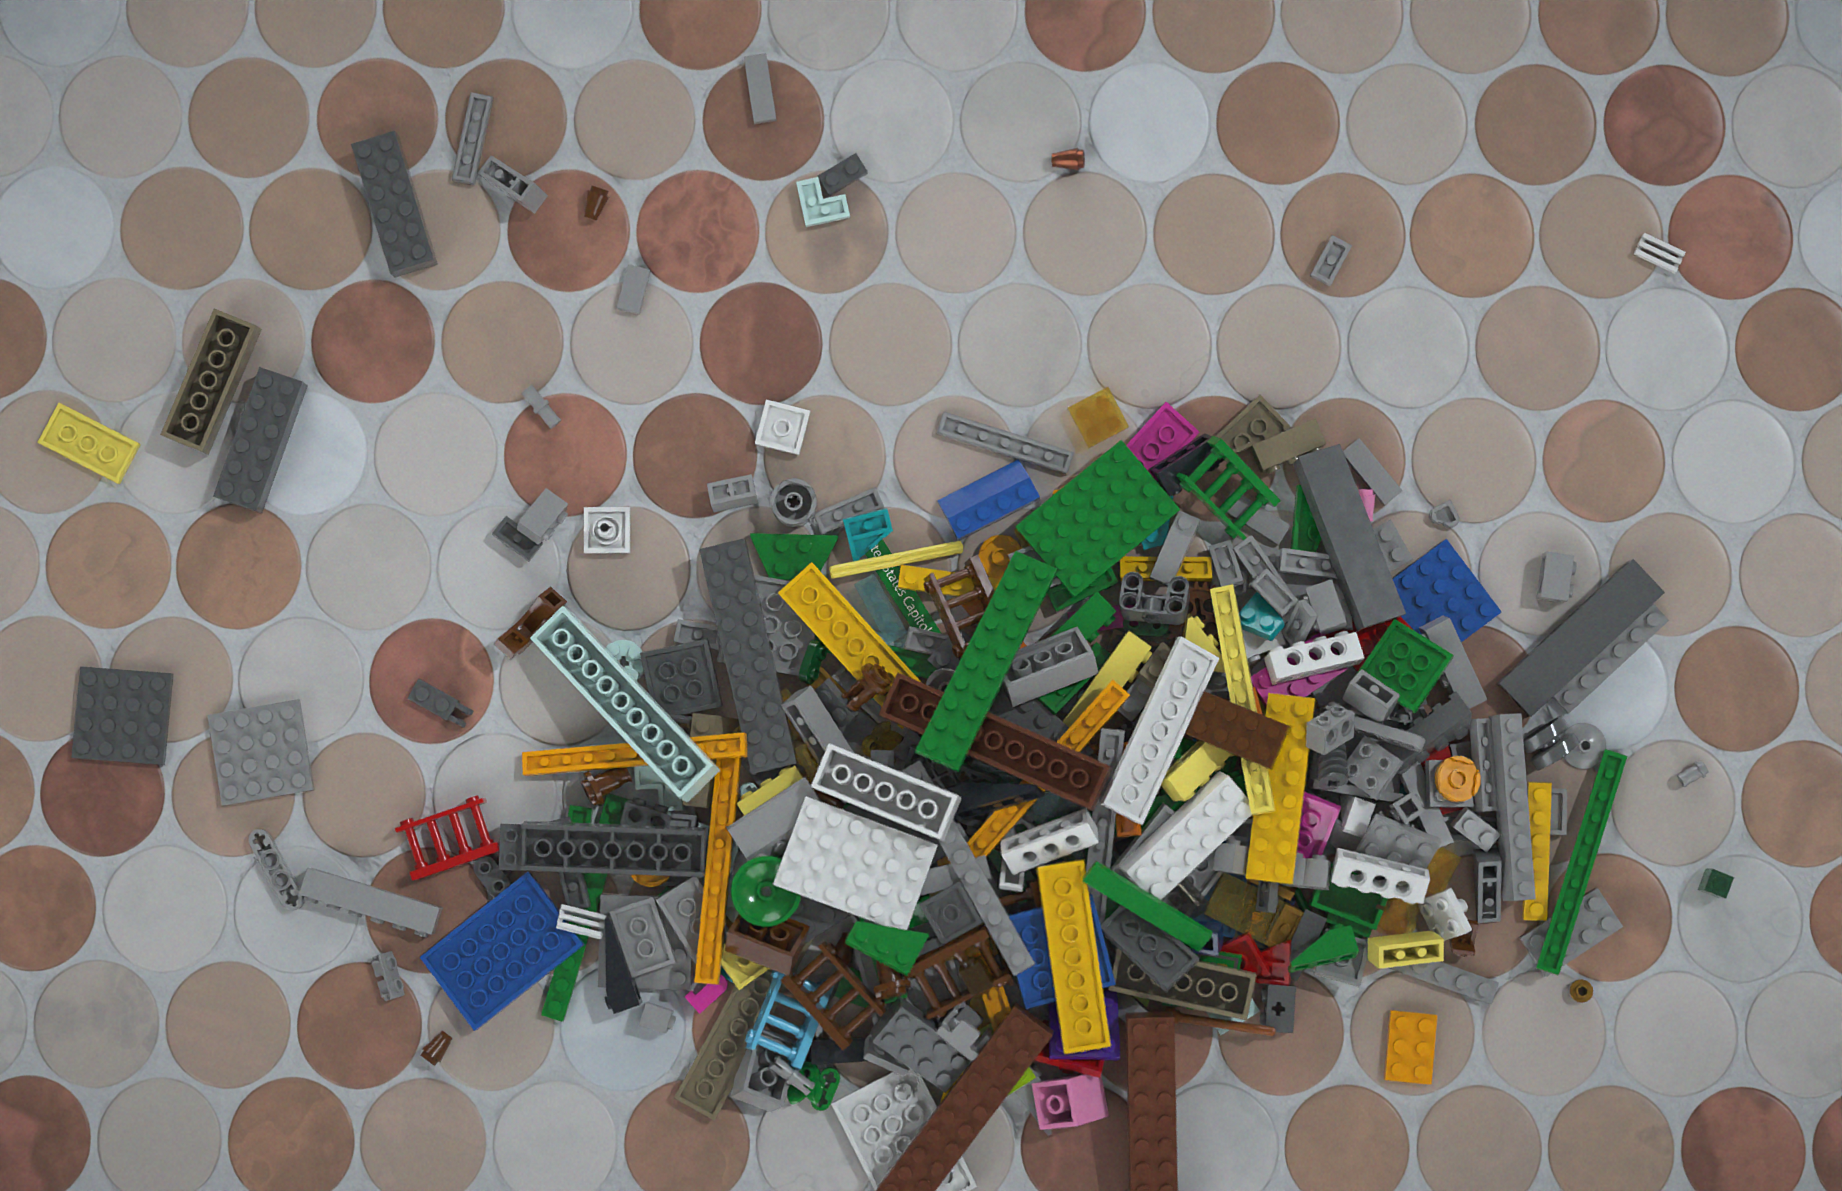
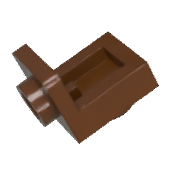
(1464, 944)

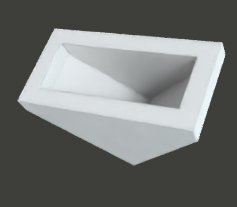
(1355, 815)
(1009, 881)

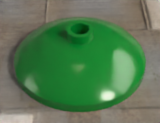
(748, 895)

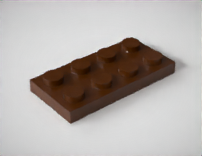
(1237, 730)

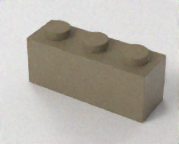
(1288, 446)

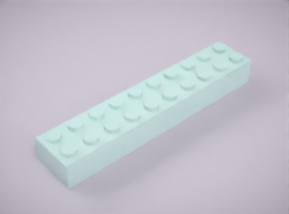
(625, 704)

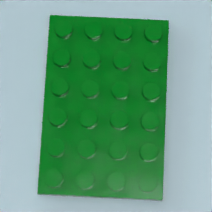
(1097, 518)

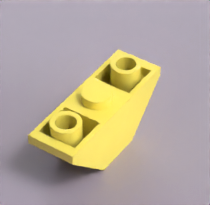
(1194, 633)

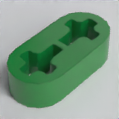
(831, 1090)

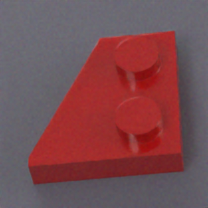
(1278, 959)

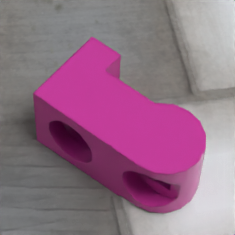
(707, 995)

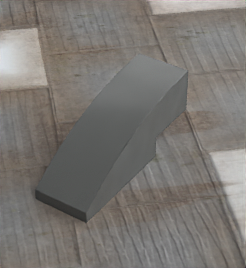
(1305, 935)

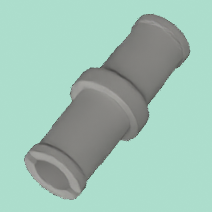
(541, 406)
(791, 1075)

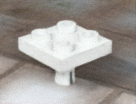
(607, 530)
(1445, 914)

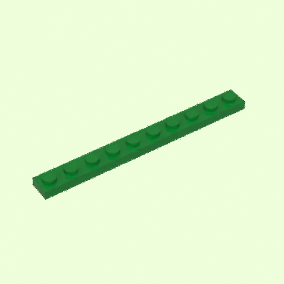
(1581, 862)
(566, 973)

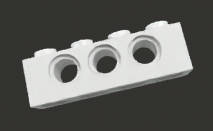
(1282, 671)
(1049, 841)
(1371, 866)

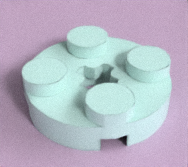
(631, 652)

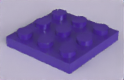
(1105, 1053)

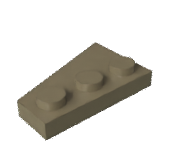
(1253, 425)

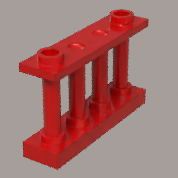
(444, 861)

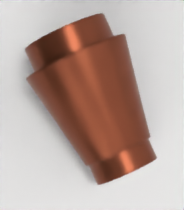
(1069, 159)

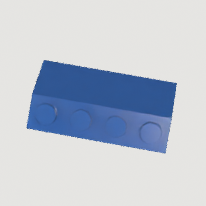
(988, 500)

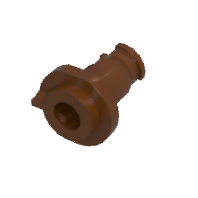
(873, 681)
(602, 784)
(890, 983)

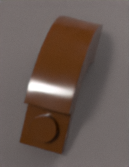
(518, 636)

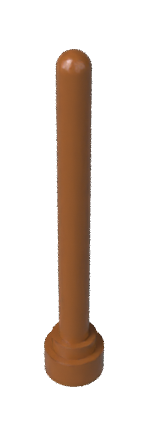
(1220, 1023)

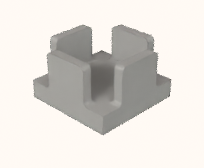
(962, 1031)

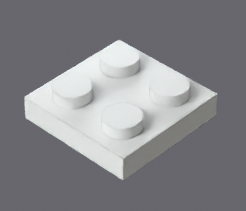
(782, 427)

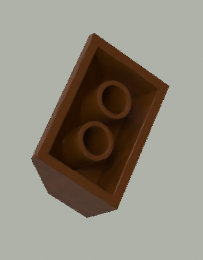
(770, 946)

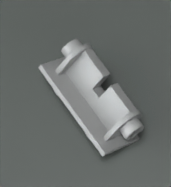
(392, 985)

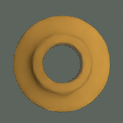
(1574, 991)

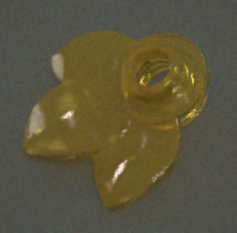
(883, 739)
(1395, 912)

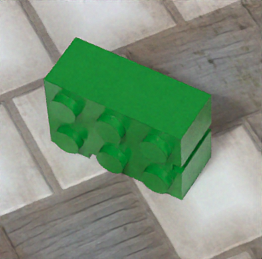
(1349, 904)

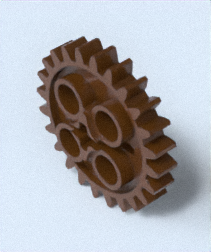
(1202, 594)

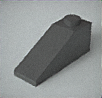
(1487, 884)

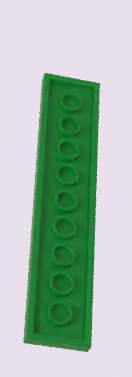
(986, 661)

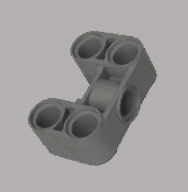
(1154, 608)

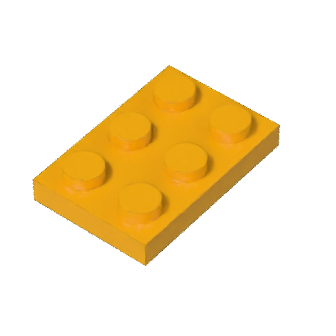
(1410, 1047)

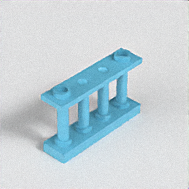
(804, 1033)

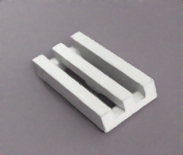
(1677, 261)
(582, 913)

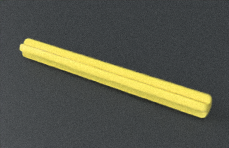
(896, 559)

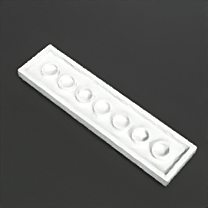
(1159, 730)

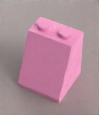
(1069, 1101)

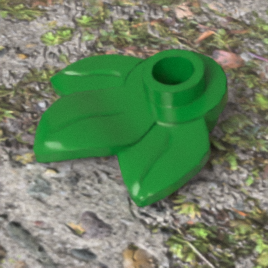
(795, 1095)

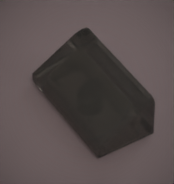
(1188, 899)

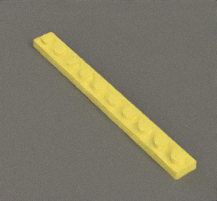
(1240, 688)

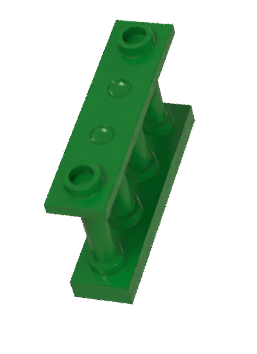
(1249, 481)

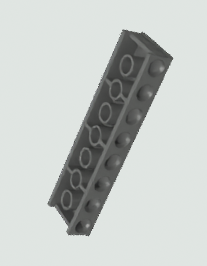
(1348, 537)
(1580, 637)
(614, 848)

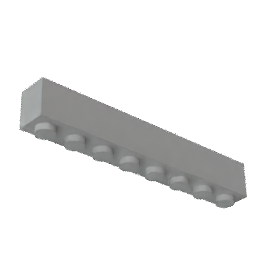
(1513, 808)

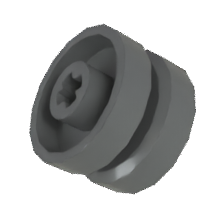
(1551, 746)

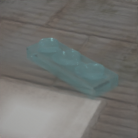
(880, 608)

